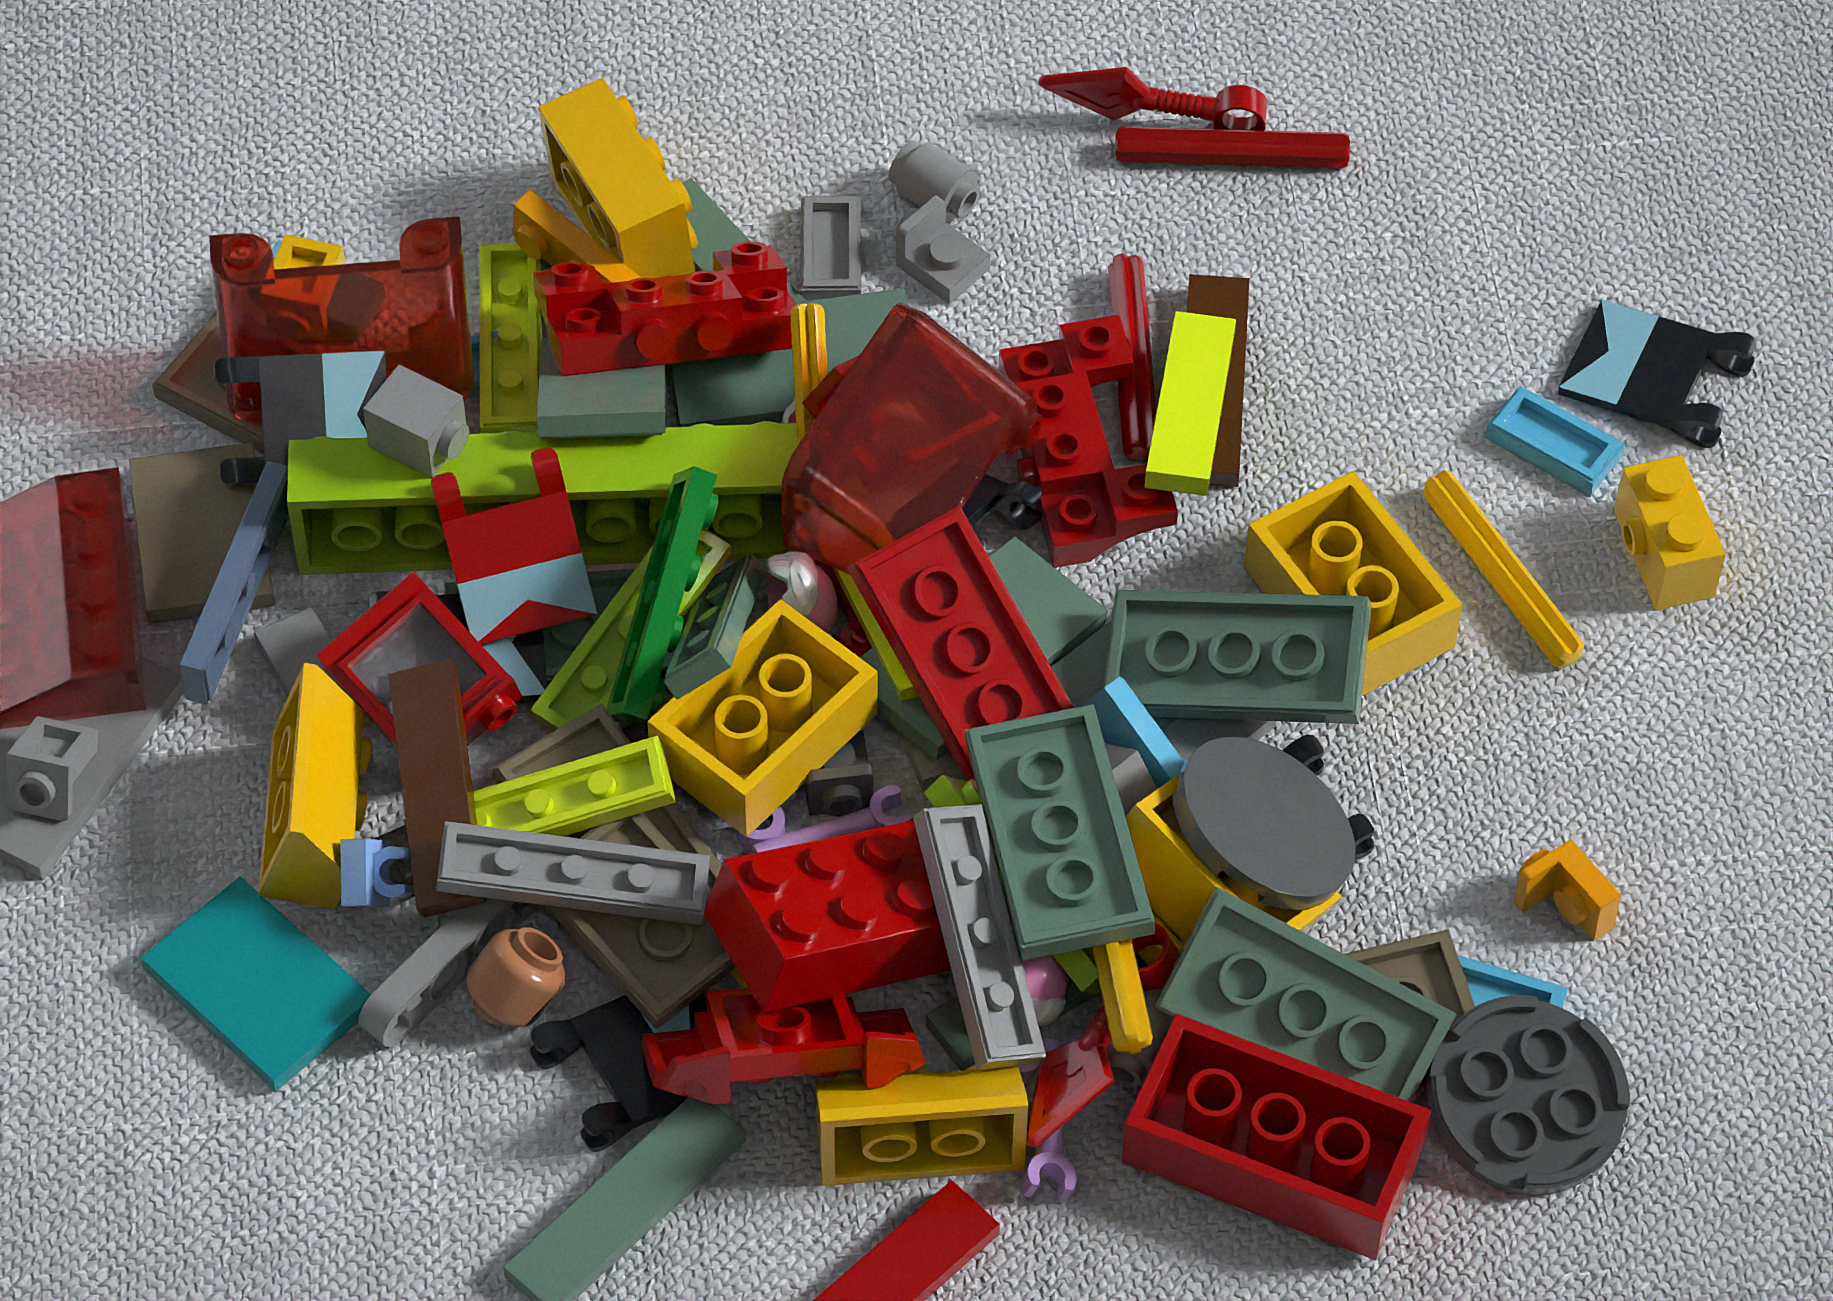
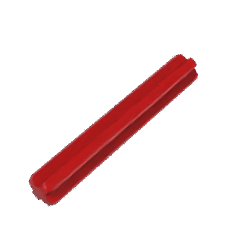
(1232, 147)
(1135, 393)

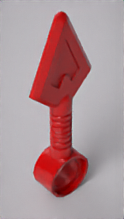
(1121, 93)
(1081, 1069)

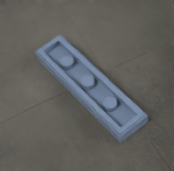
(236, 585)

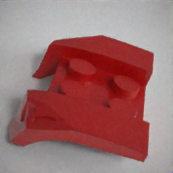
(745, 1045)

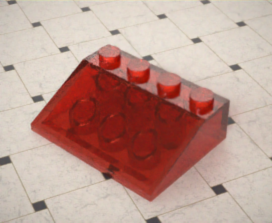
(68, 602)

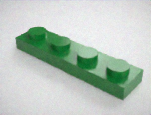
(669, 573)

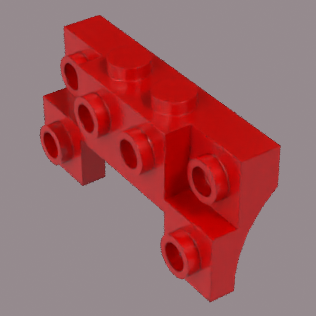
(666, 319)
(1083, 497)

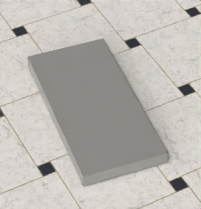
(38, 842)

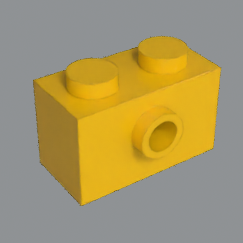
(1668, 532)

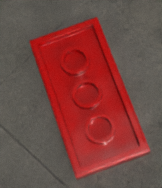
(957, 631)

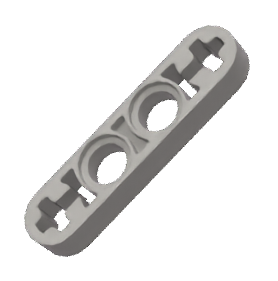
(436, 968)

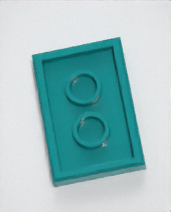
(257, 983)

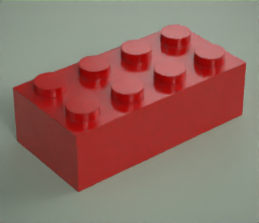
(829, 916)
(1275, 1136)

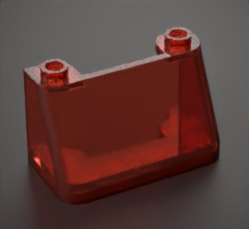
(395, 306)
(900, 441)

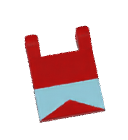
(516, 561)

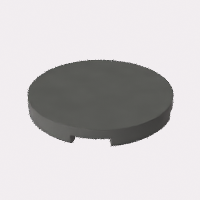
(1264, 822)
(1527, 1095)

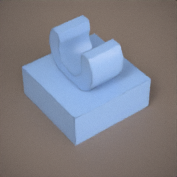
(367, 875)

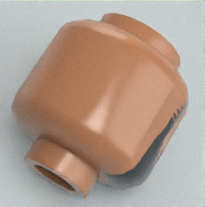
(516, 977)

